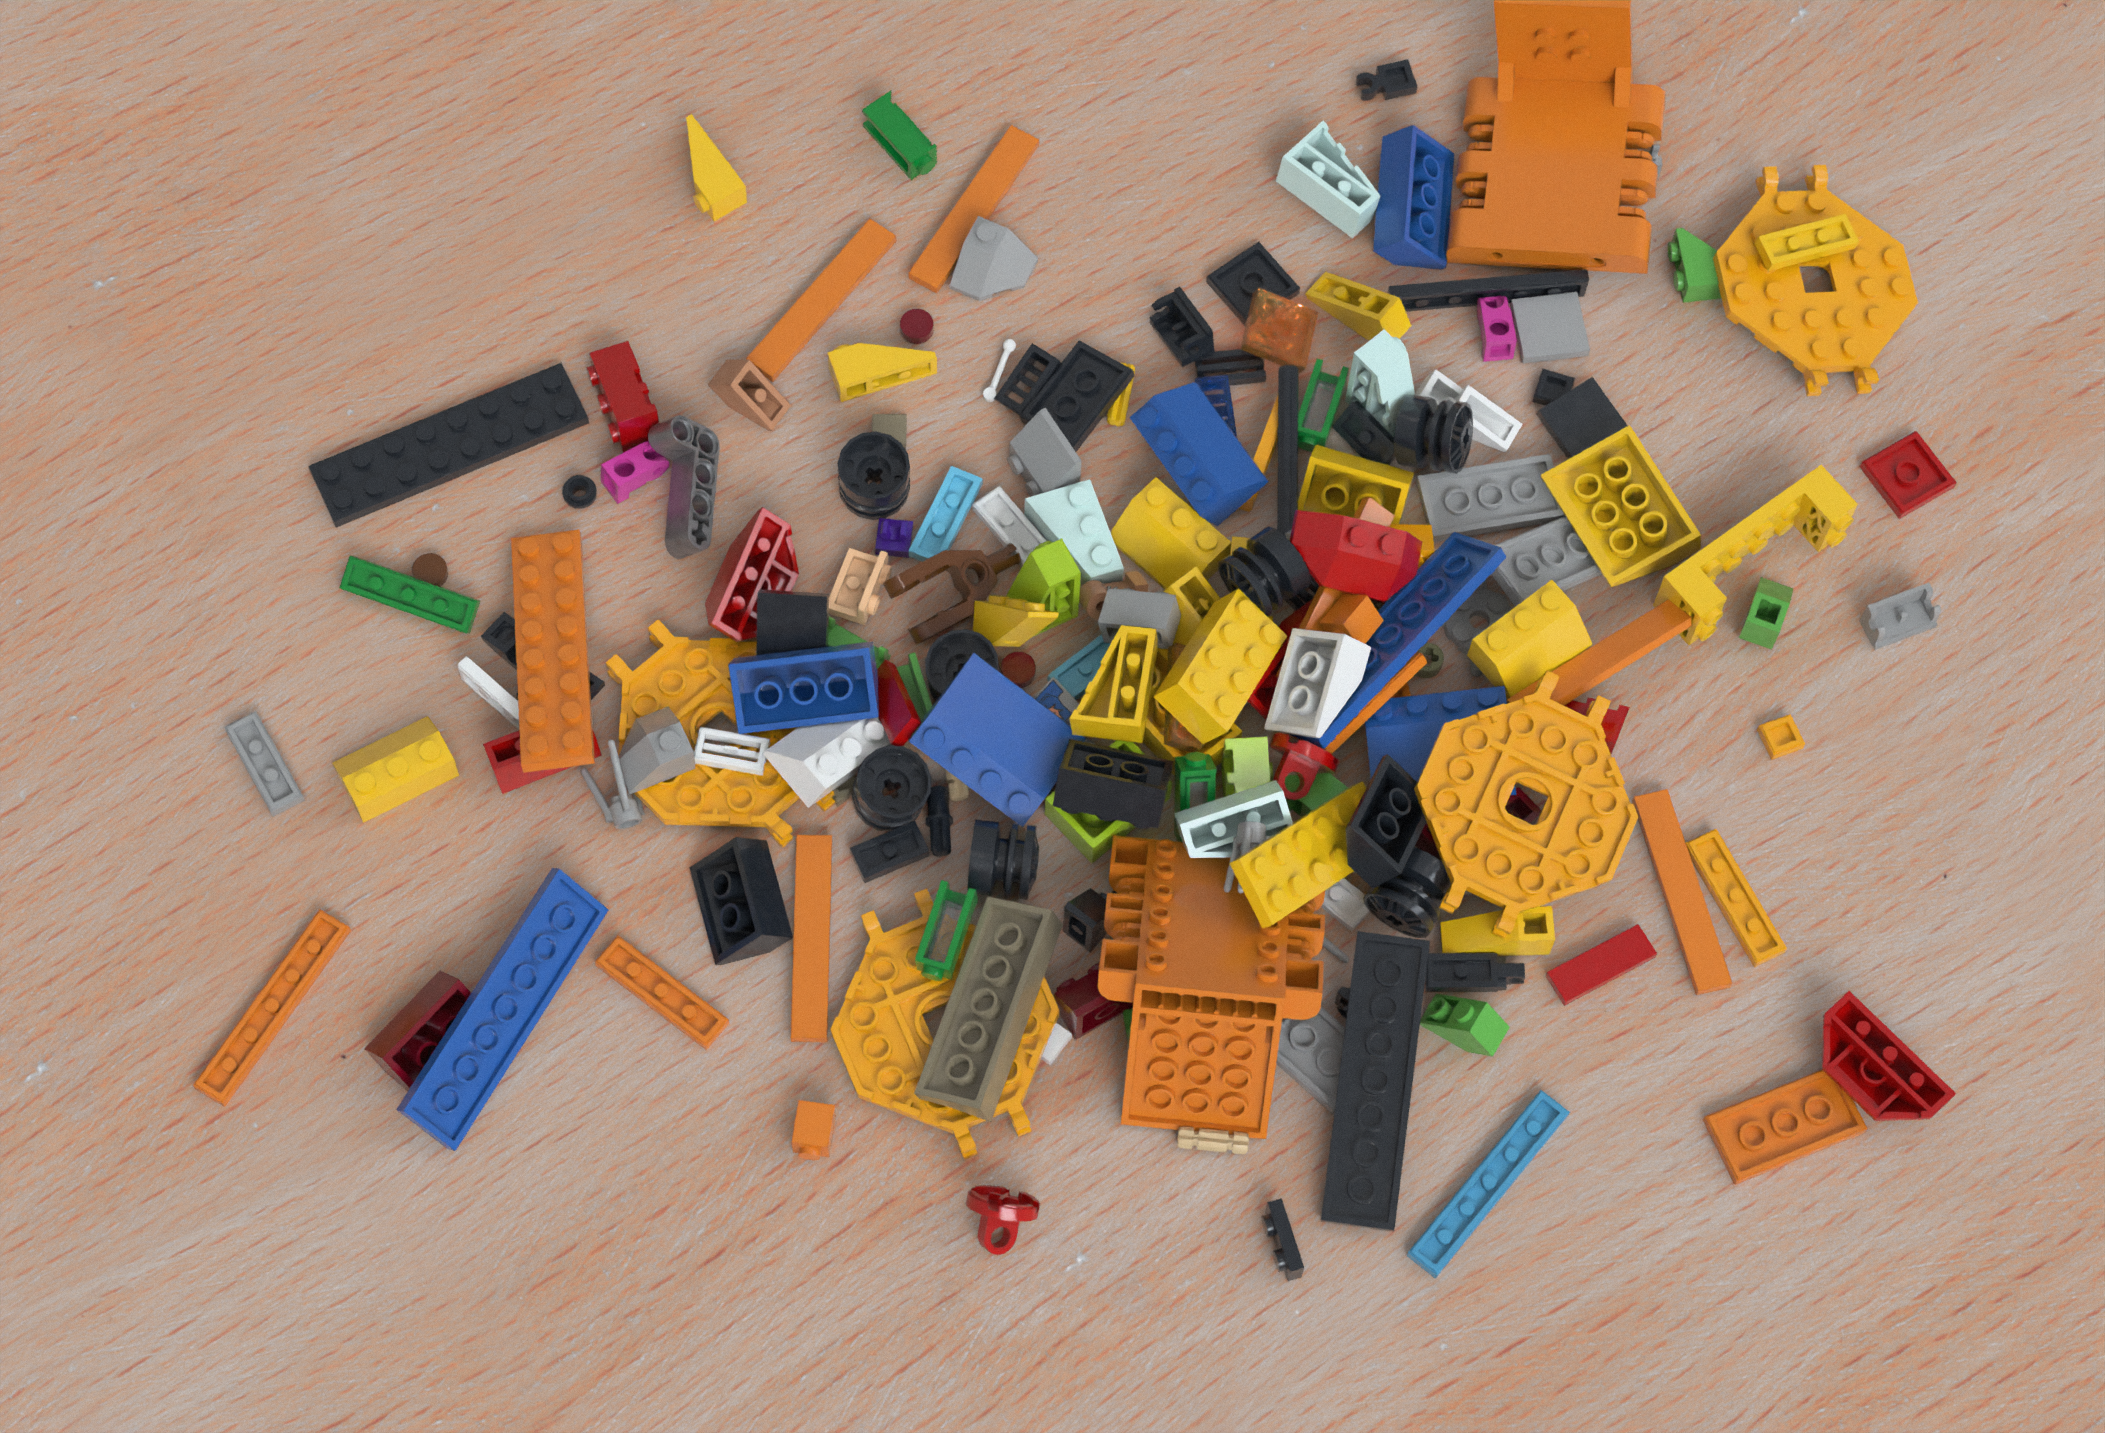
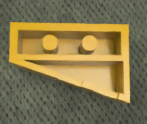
(1121, 690)

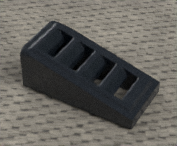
(1026, 364)

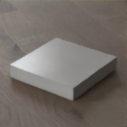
(1550, 327)

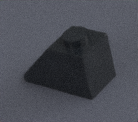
(1085, 919)

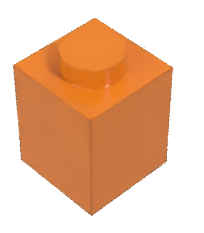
(1353, 616)
(813, 1129)

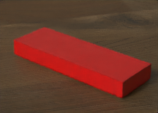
(895, 705)
(1601, 964)

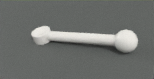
(990, 392)

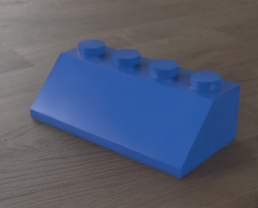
(1413, 200)
(1199, 451)
(805, 687)

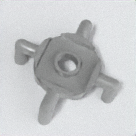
(1481, 603)

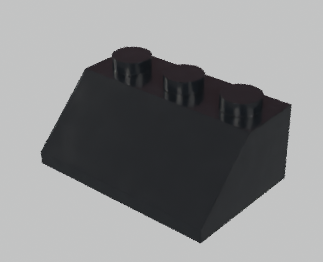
(1112, 784)
(1384, 825)
(741, 901)

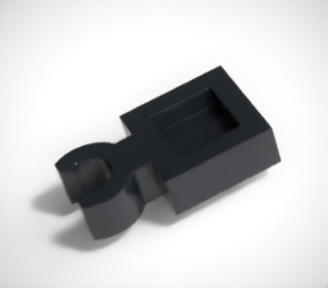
(1390, 79)

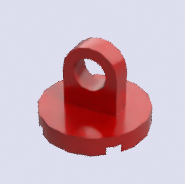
(1302, 759)
(1000, 1210)

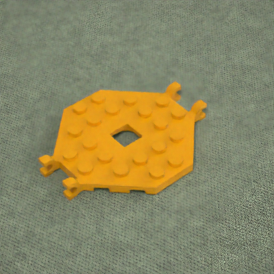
(1816, 329)
(696, 686)
(1503, 856)
(888, 1040)

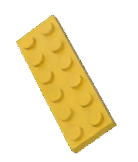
(1298, 859)

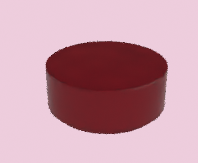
(916, 326)
(1019, 668)

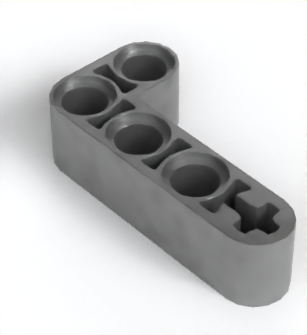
(692, 484)

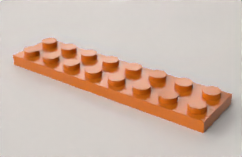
(552, 651)

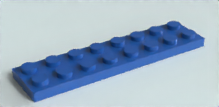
(1415, 616)
(502, 1009)

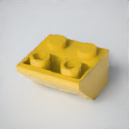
(1194, 601)

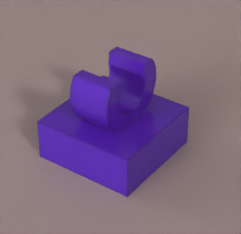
(894, 537)

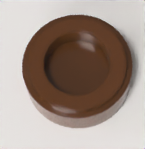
(430, 568)

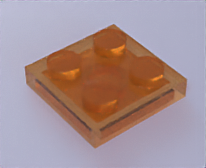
(1279, 330)

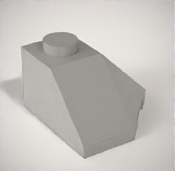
(991, 262)
(655, 751)

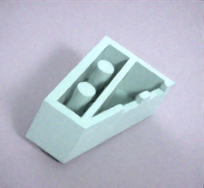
(1328, 182)
(1079, 520)
(1210, 827)

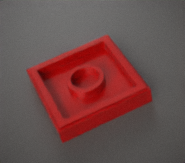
(1907, 474)

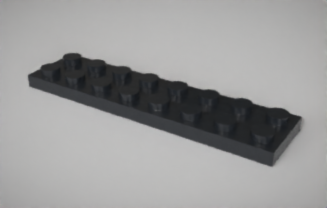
(448, 444)
(1375, 1081)

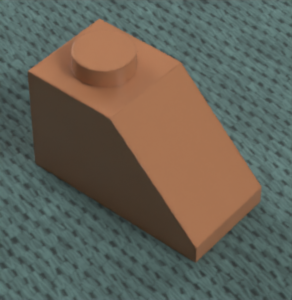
(749, 393)

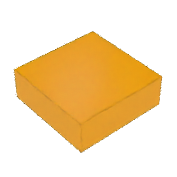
(1780, 736)

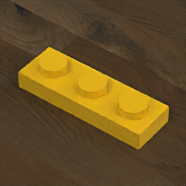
(1806, 242)

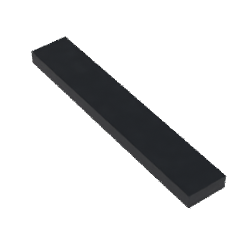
(1466, 292)

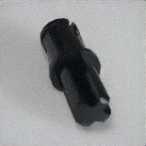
(939, 821)

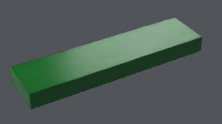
(409, 594)

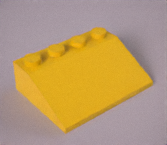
(1622, 508)

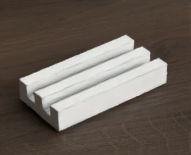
(727, 762)

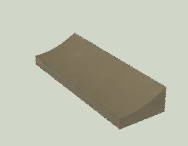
(989, 1007)

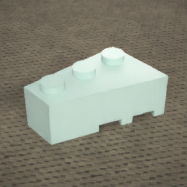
(1381, 378)

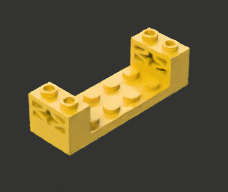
(1812, 504)

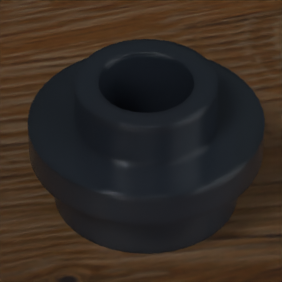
(575, 484)

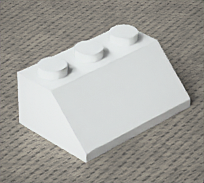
(825, 755)

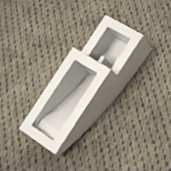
(1490, 423)

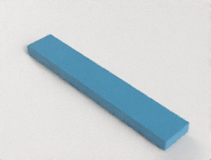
(1488, 1184)

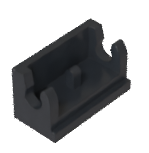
(1182, 328)

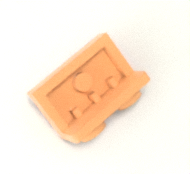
(858, 584)

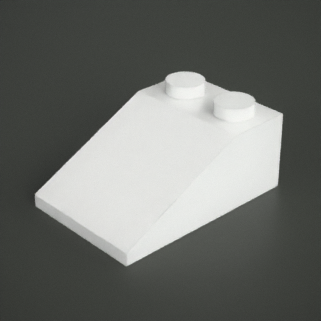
(1315, 681)

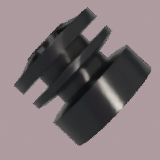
(1433, 434)
(874, 458)
(1266, 570)
(949, 655)
(896, 770)
(1002, 859)
(1412, 898)

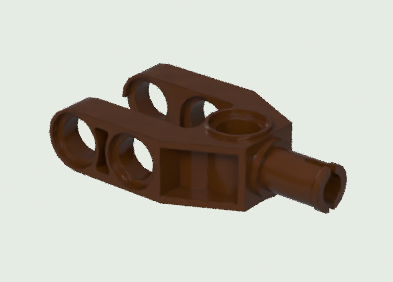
(955, 563)

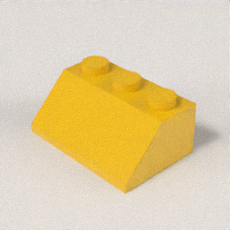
(1340, 481)
(1168, 536)
(1530, 640)
(396, 768)

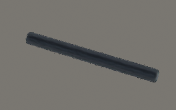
(1287, 447)

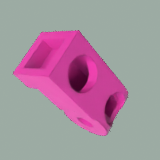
(1496, 328)
(632, 470)

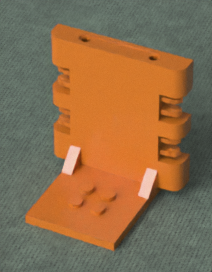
(1559, 144)
(1202, 987)

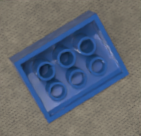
(1410, 724)
(995, 739)

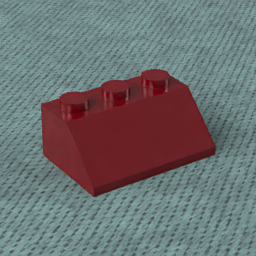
(1083, 1005)
(418, 1028)

